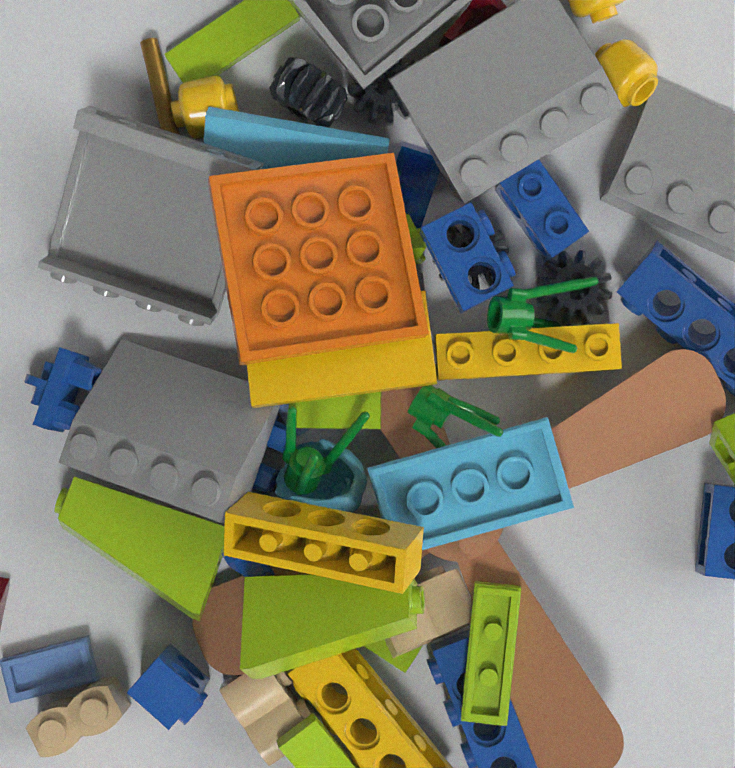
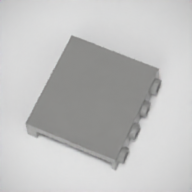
(142, 216)

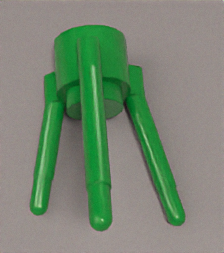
(515, 317)
(435, 407)
(307, 464)

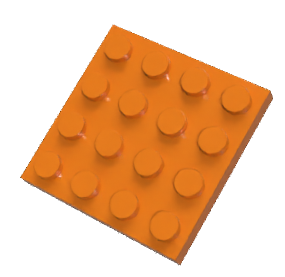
(317, 258)

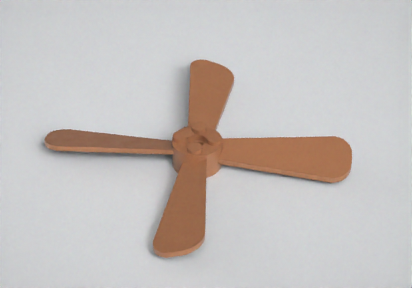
(551, 694)

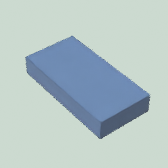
(49, 669)

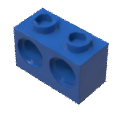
(541, 210)
(455, 262)
(715, 531)
(171, 688)

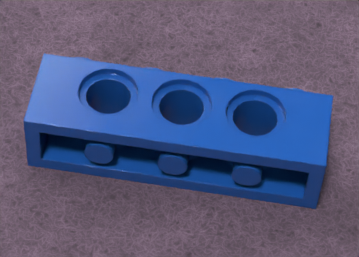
(698, 300)
(479, 749)

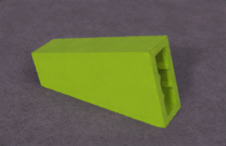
(150, 542)
(316, 617)

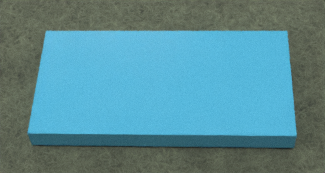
(283, 141)
(475, 484)

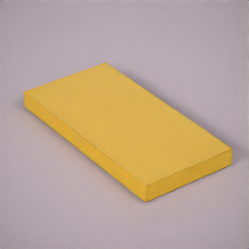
(344, 372)

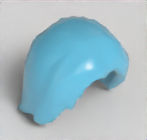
(339, 489)

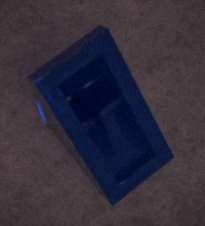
(417, 180)

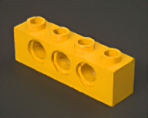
(495, 355)
(323, 542)
(367, 699)

